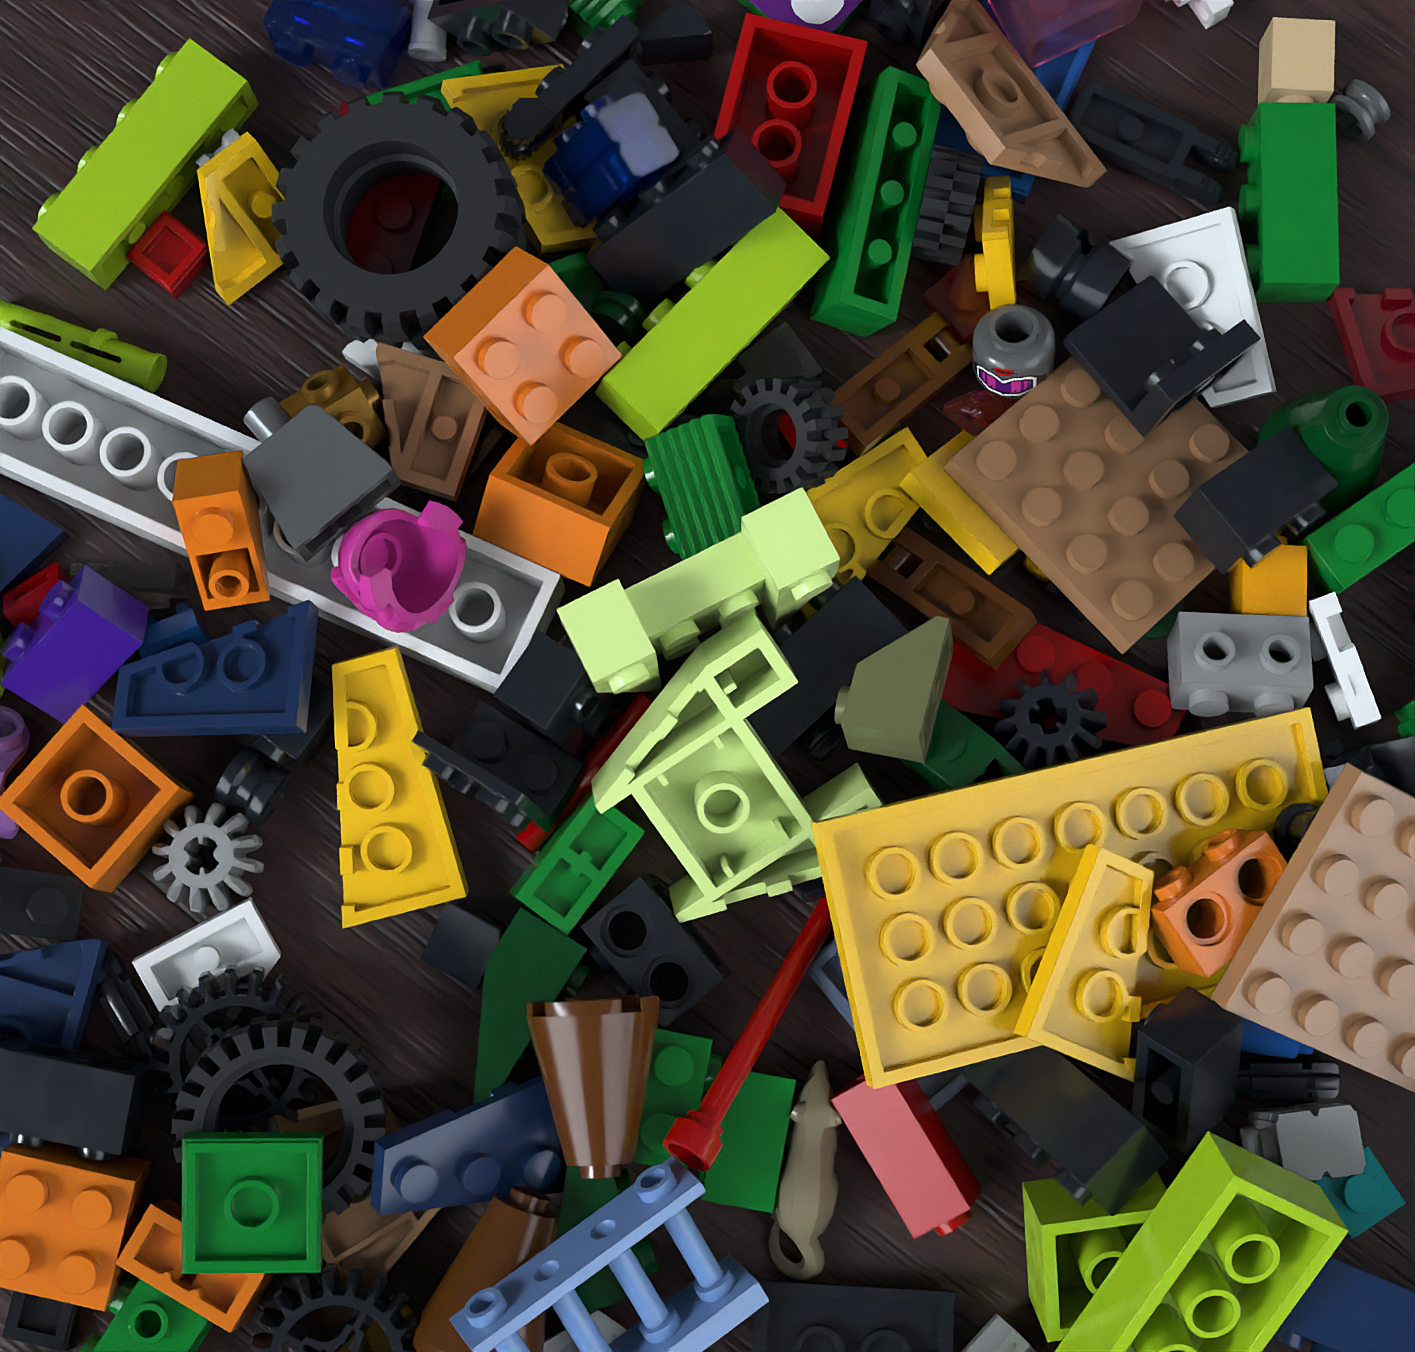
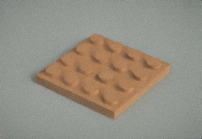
(1098, 497)
(1338, 935)

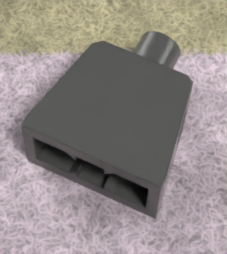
(313, 473)

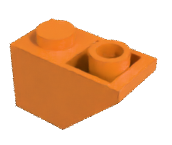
(221, 529)

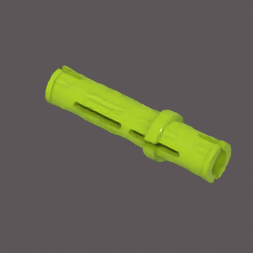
(136, 364)

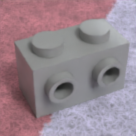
(1239, 663)

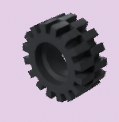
(946, 205)
(814, 427)

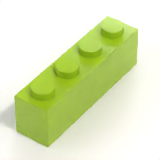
(144, 162)
(710, 324)

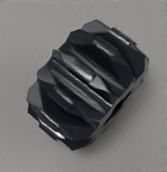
(1075, 727)

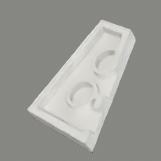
(1209, 277)

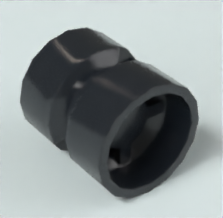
(1073, 269)

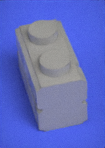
(1307, 1138)

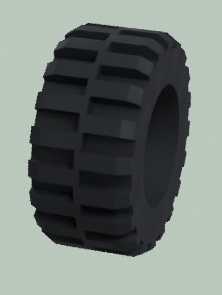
(350, 160)

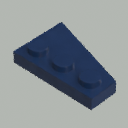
(226, 686)

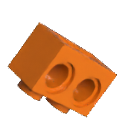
(1224, 907)
(156, 1258)

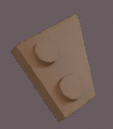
(429, 421)

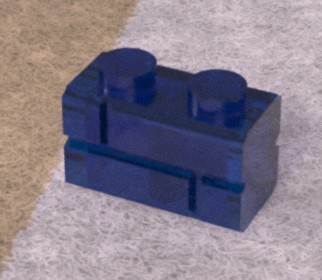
(349, 36)
(608, 156)

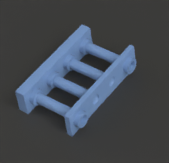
(687, 1322)

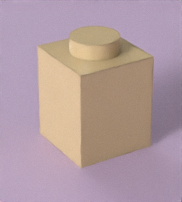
(1297, 61)

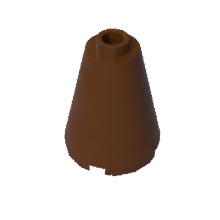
(595, 1074)
(503, 1239)

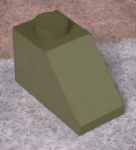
(898, 694)

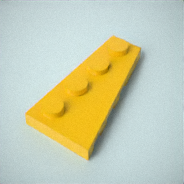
(392, 813)

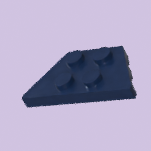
(49, 993)

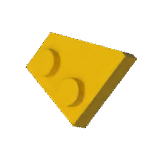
(237, 211)
(995, 230)

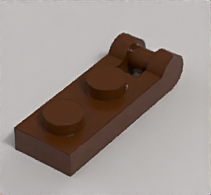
(900, 382)
(979, 613)

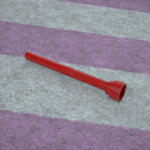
(696, 1137)

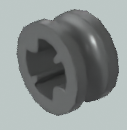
(1360, 110)

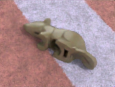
(807, 1178)

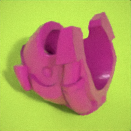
(402, 565)

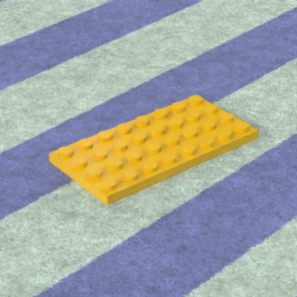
(959, 889)

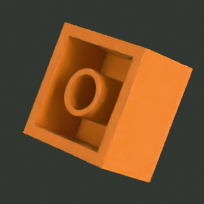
(523, 345)
(561, 501)
(95, 800)
(67, 1222)

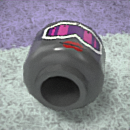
(1013, 350)

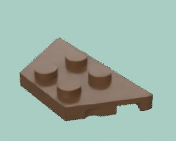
(1001, 100)

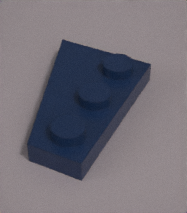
(471, 1153)

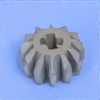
(185, 861)

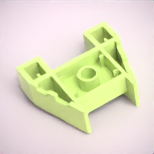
(773, 563)
(716, 783)

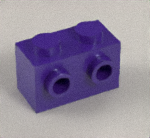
(73, 644)

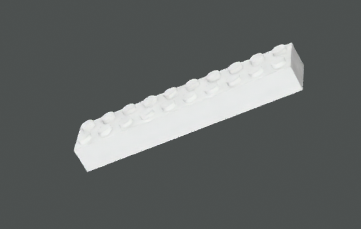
(117, 459)

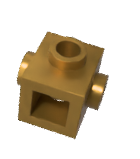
(346, 400)

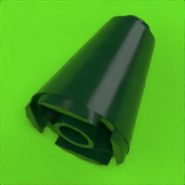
(1344, 433)

